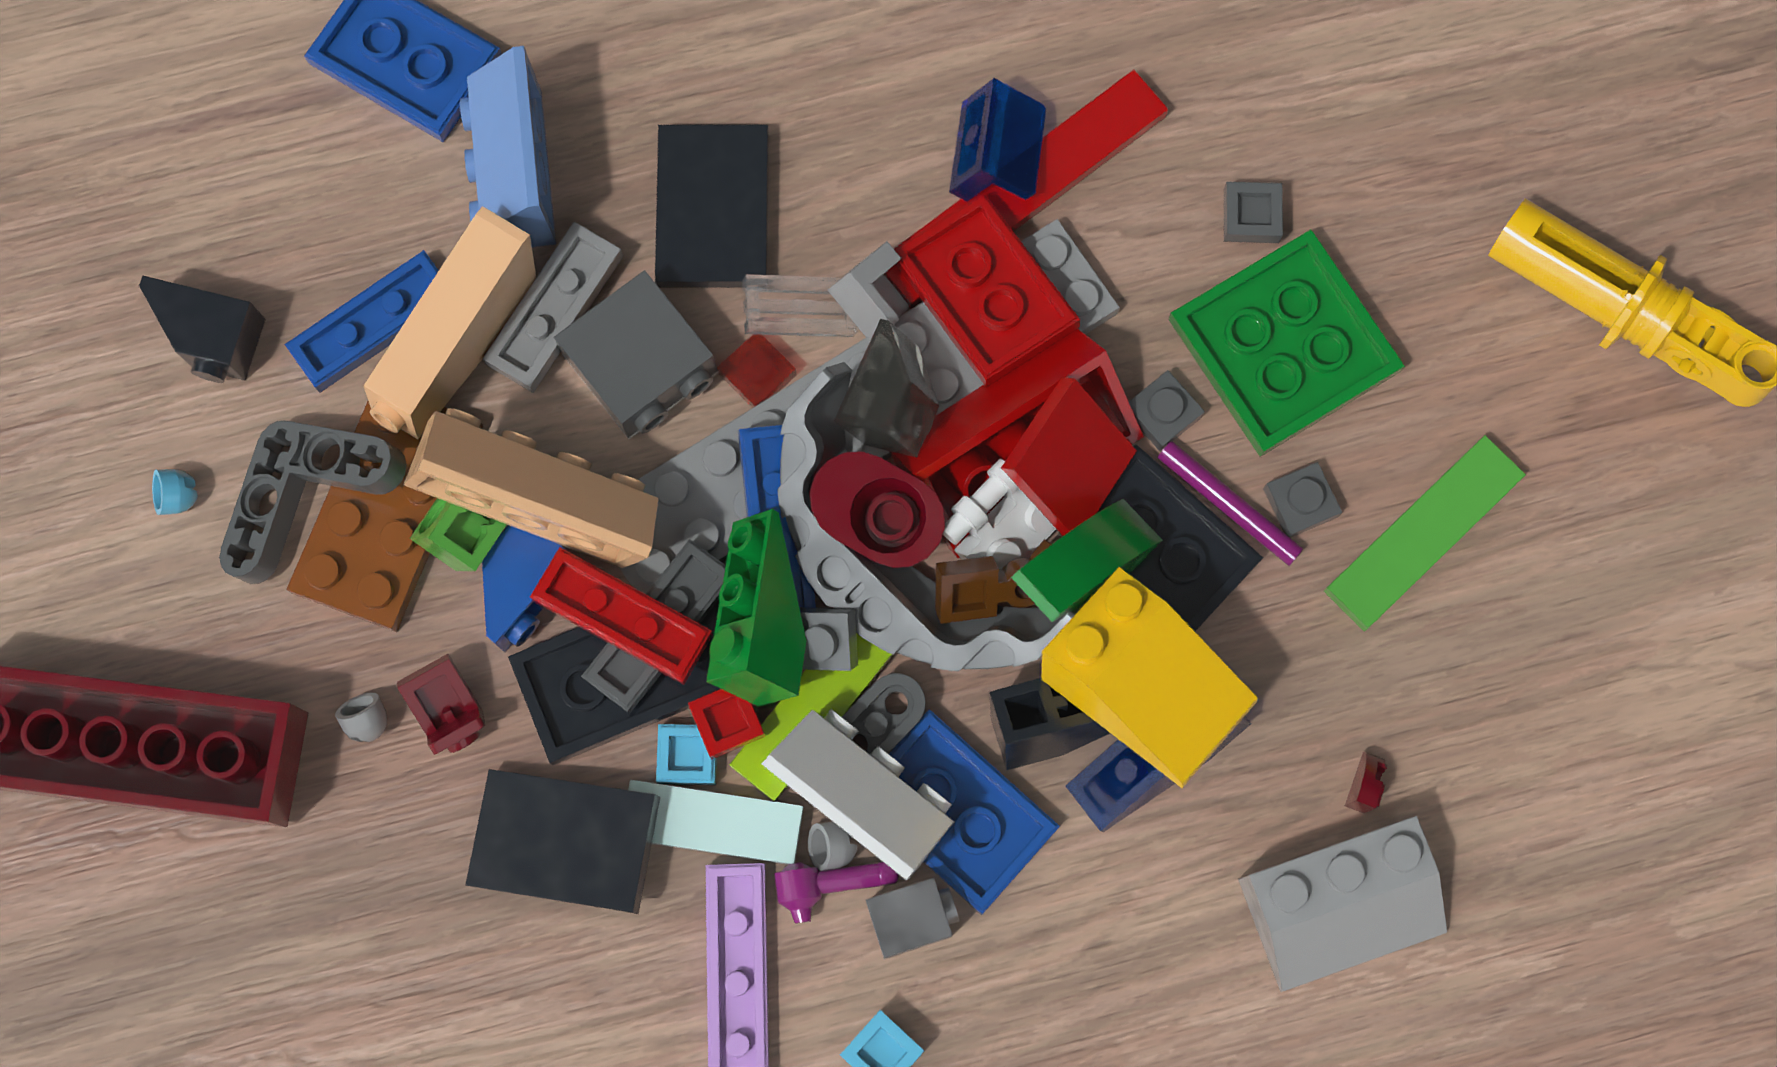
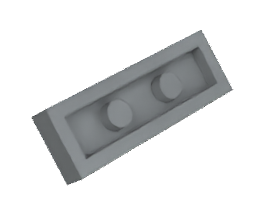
(552, 303)

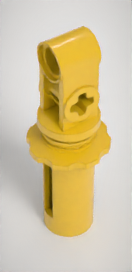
(1637, 305)

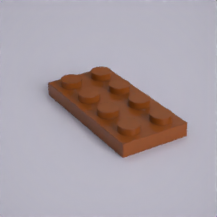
(361, 543)

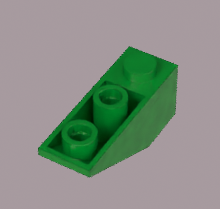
(759, 621)

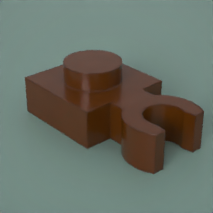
(974, 588)

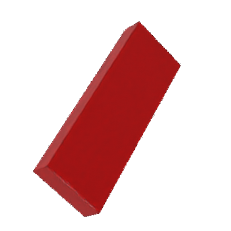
(621, 615)

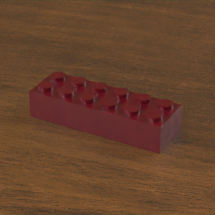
(149, 746)

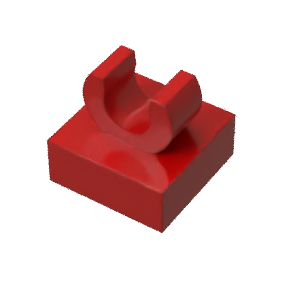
(725, 722)

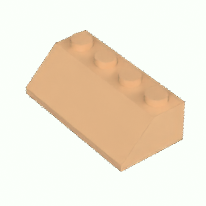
(534, 490)

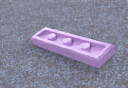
(737, 965)

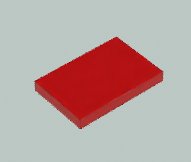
(985, 290)

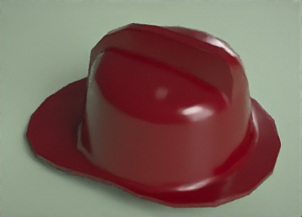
(877, 509)

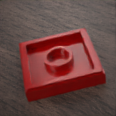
(1069, 457)

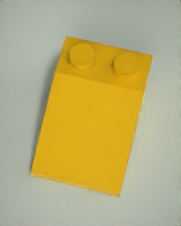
(1146, 677)

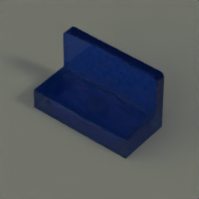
(998, 142)

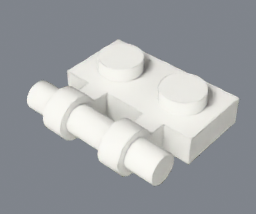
(1007, 532)

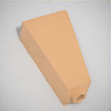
(452, 324)

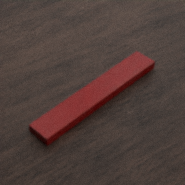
(1067, 156)

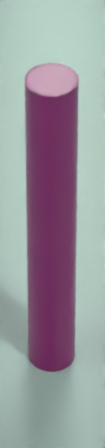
(1230, 503)

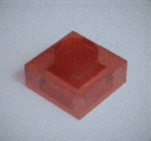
(756, 370)

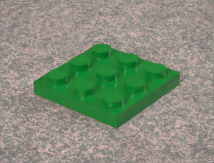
(1285, 342)

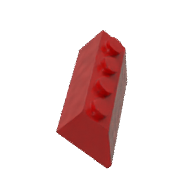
(992, 419)

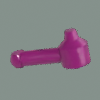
(802, 886)

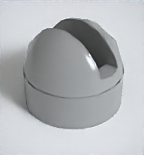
(363, 717)
(830, 846)

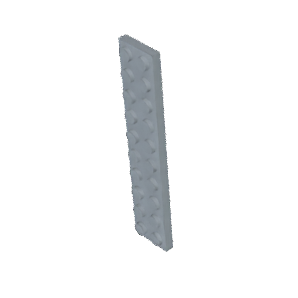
(703, 486)

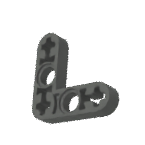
(297, 466)

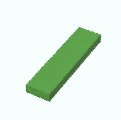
(1424, 533)

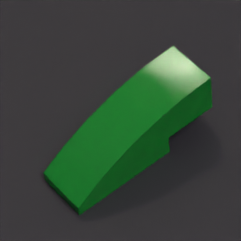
(1085, 558)

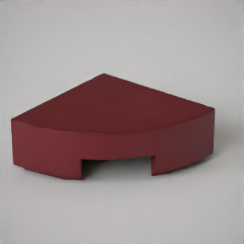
(1366, 787)

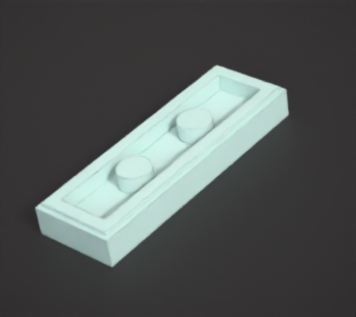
(724, 823)

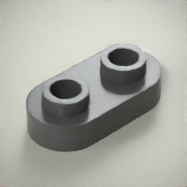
(874, 720)

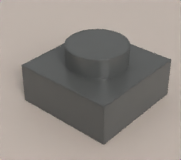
(1253, 212)
(1165, 410)
(1302, 500)
(830, 638)

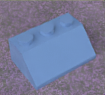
(509, 145)

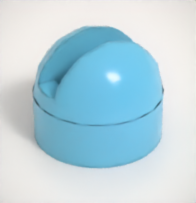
(173, 491)

